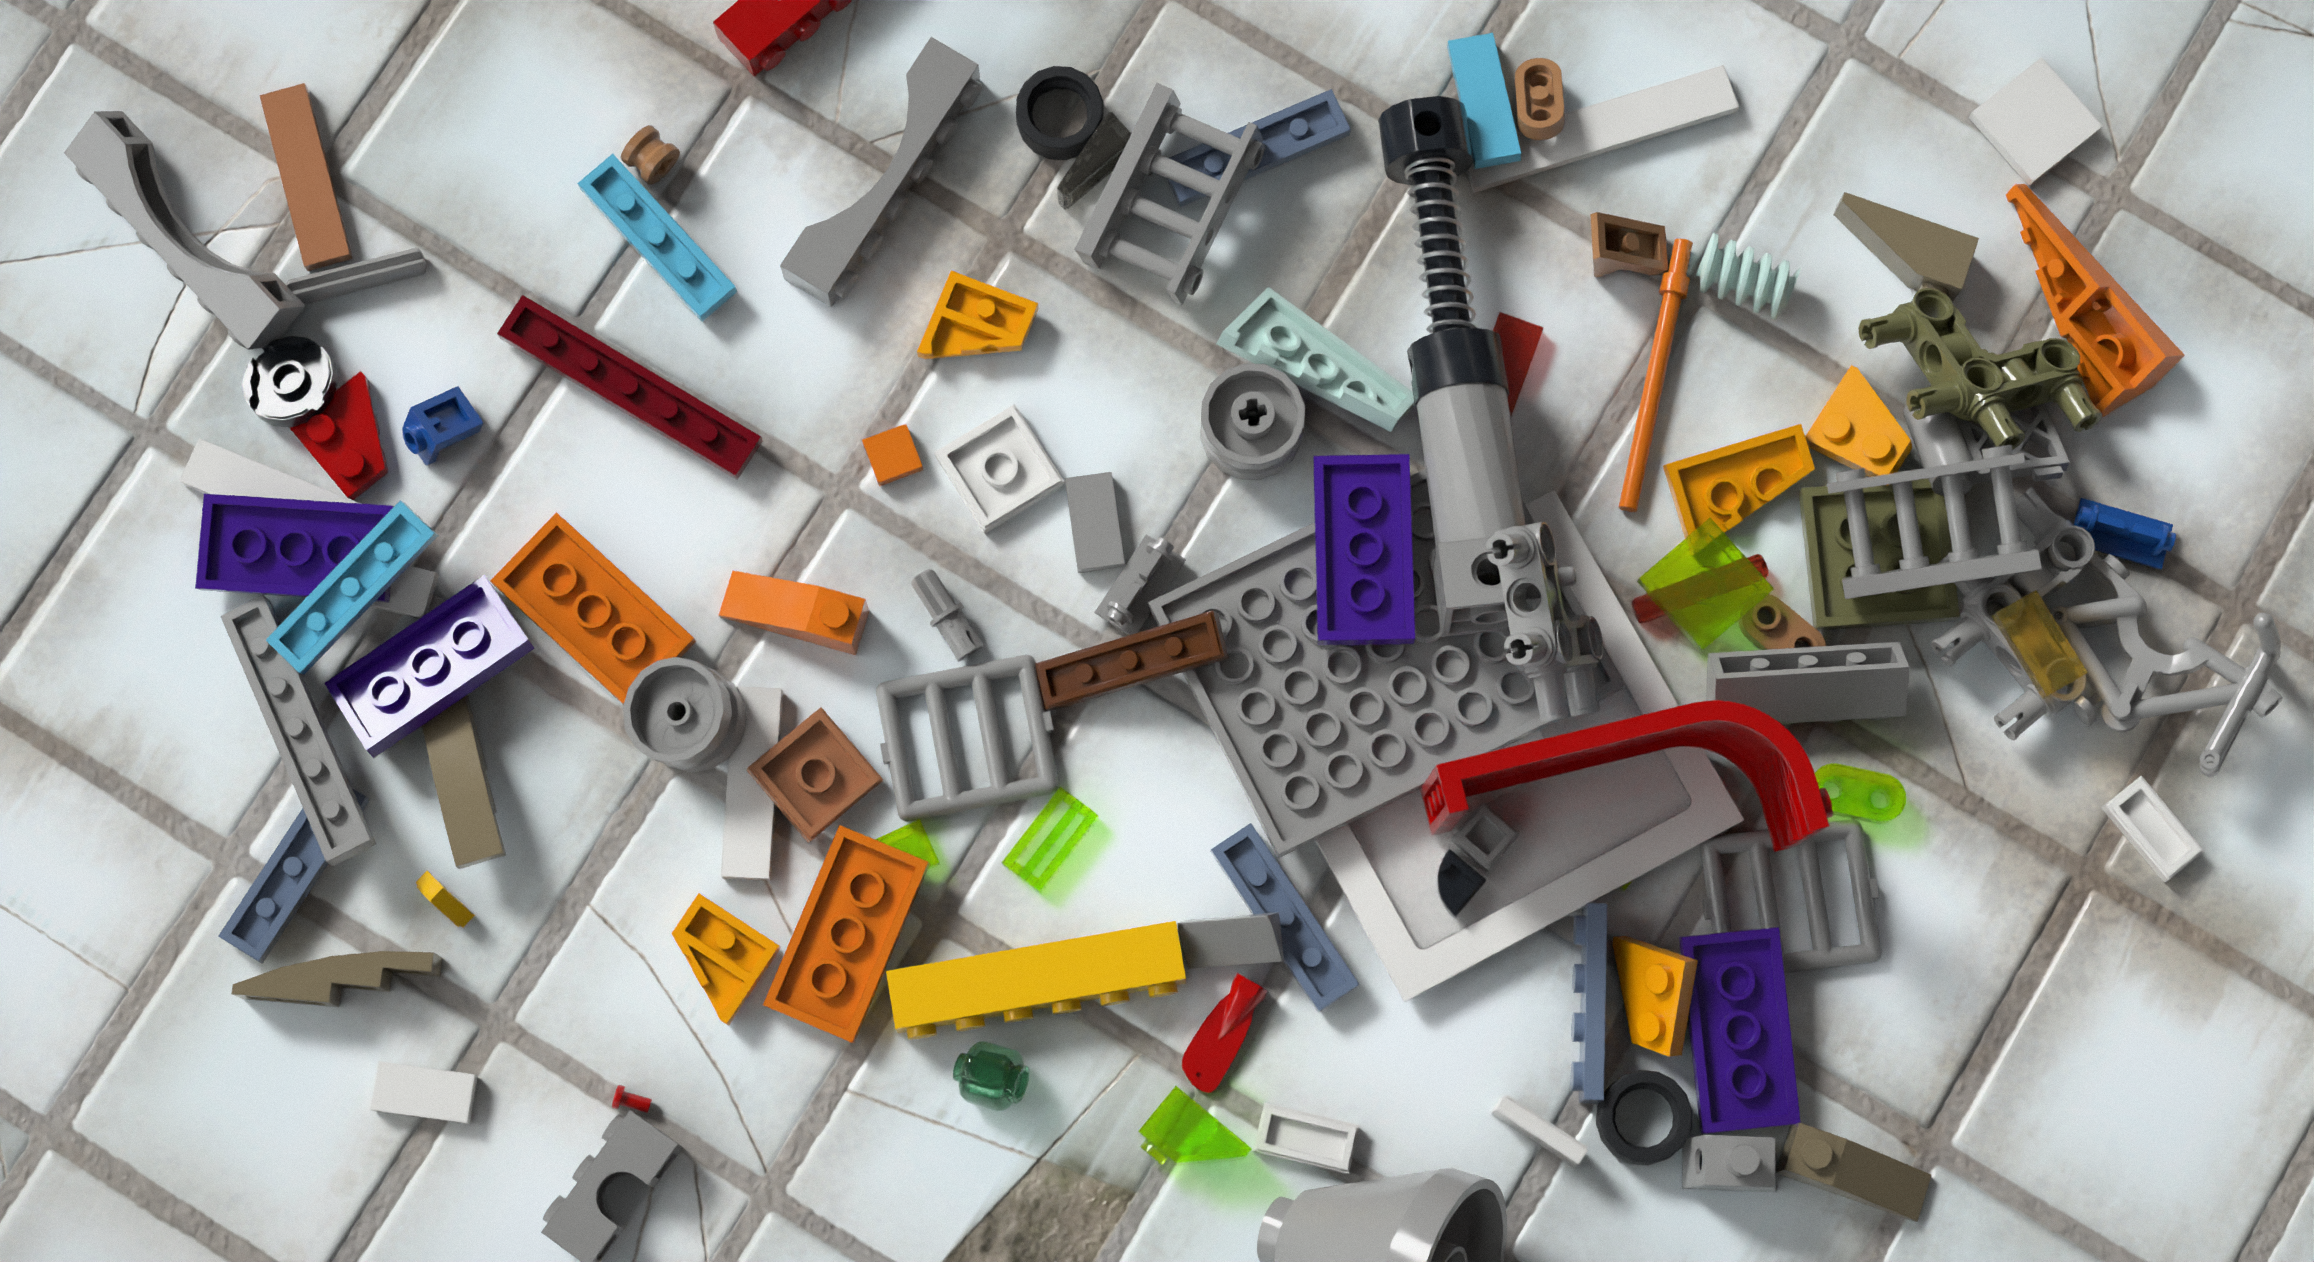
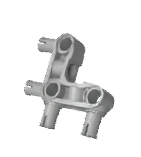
(2006, 589)
(1544, 639)

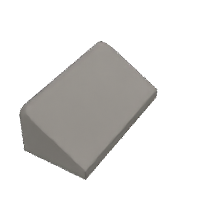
(1231, 940)

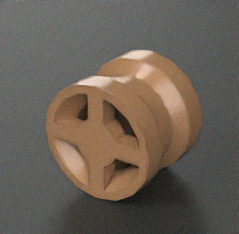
(650, 155)

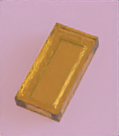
(2039, 644)

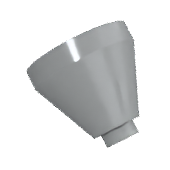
(1390, 1219)

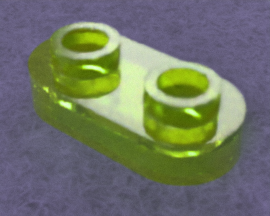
(1856, 790)

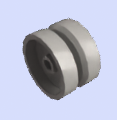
(1256, 394)
(684, 714)

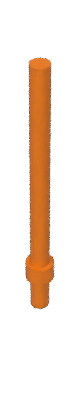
(1673, 289)

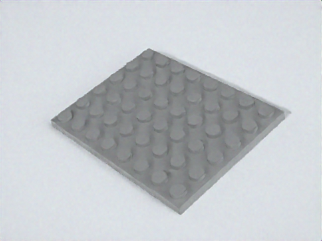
(1347, 726)

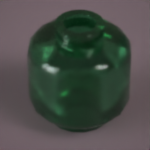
(991, 1076)

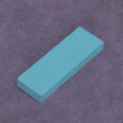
(1486, 100)

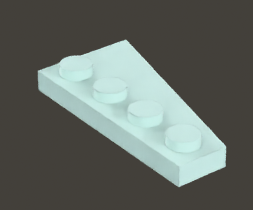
(1315, 359)

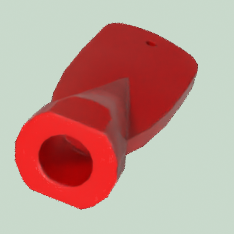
(1222, 1035)

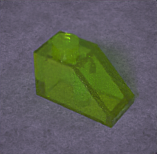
(1188, 1134)

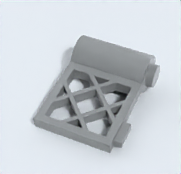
(1950, 440)

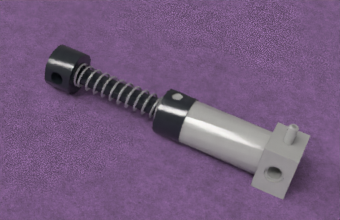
(1456, 376)

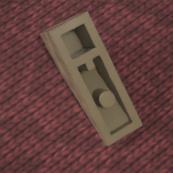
(1909, 246)
(1853, 1171)

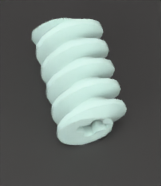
(1746, 276)

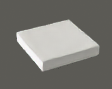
(2035, 121)
(999, 468)

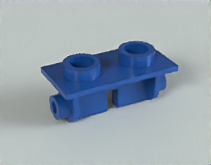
(2125, 533)

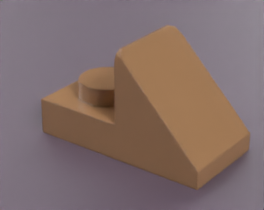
(1627, 245)

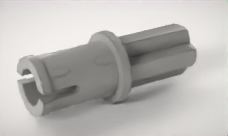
(946, 615)

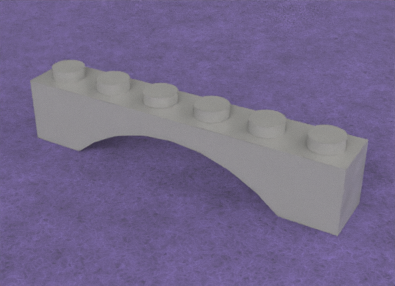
(123, 168)
(831, 250)

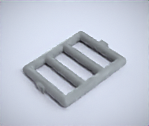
(953, 797)
(1863, 888)

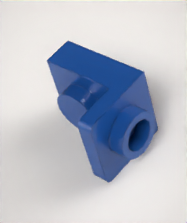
(440, 424)

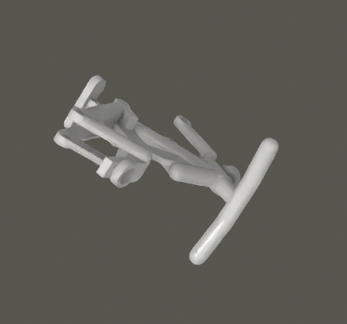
(2125, 706)

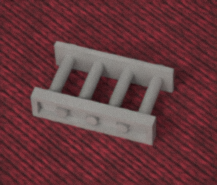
(1143, 157)
(1915, 568)

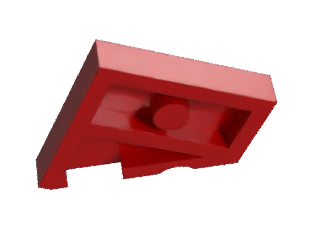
(347, 438)

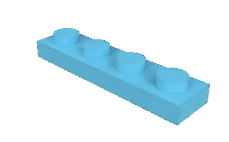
(657, 237)
(352, 587)

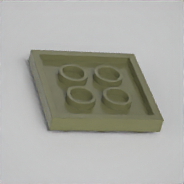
(1831, 558)

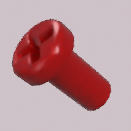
(630, 1100)

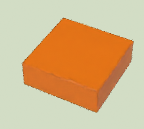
(892, 455)

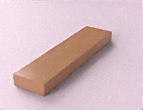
(306, 177)

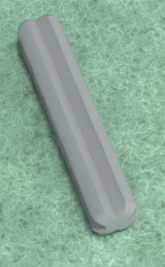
(358, 276)

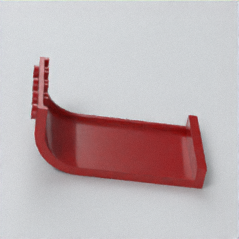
(1742, 734)

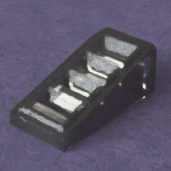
(1094, 161)

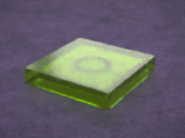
(1705, 585)

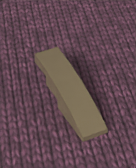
(463, 785)
(322, 979)

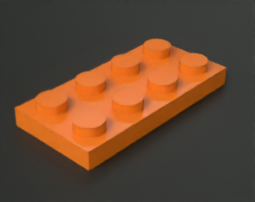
(590, 607)
(846, 934)

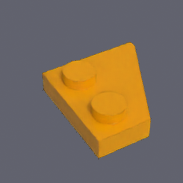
(976, 320)
(1859, 429)

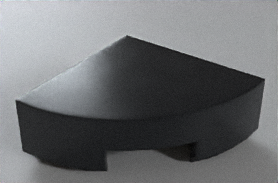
(1457, 883)

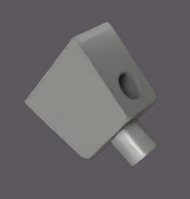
(1729, 1163)

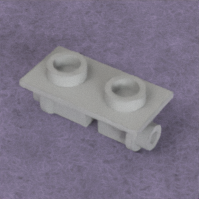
(1140, 581)

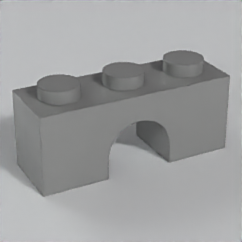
(580, 1219)

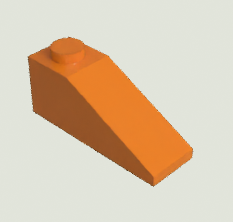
(796, 610)

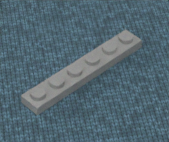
(298, 734)

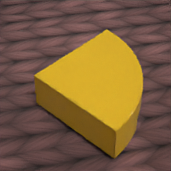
(444, 900)

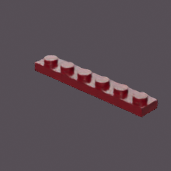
(630, 387)

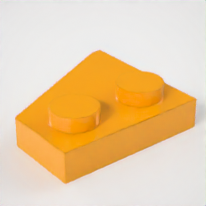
(723, 954)
(1655, 993)

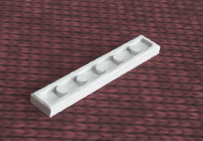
(1617, 125)

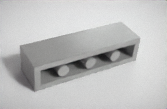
(1814, 681)

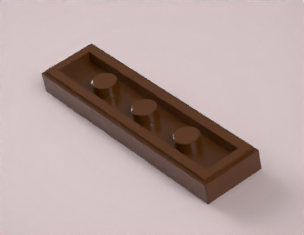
(1132, 660)

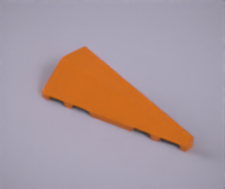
(2116, 340)

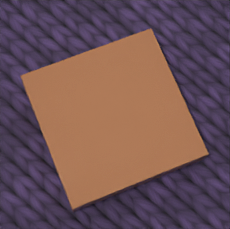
(814, 775)

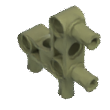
(1976, 382)

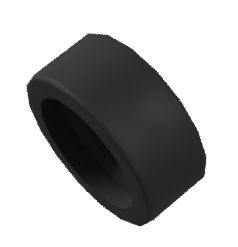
(1058, 78)
(1673, 1095)

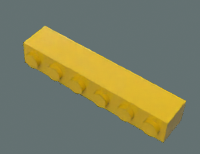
(1036, 978)

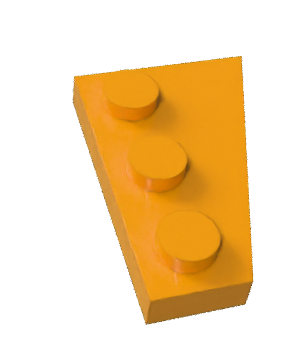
(1737, 478)

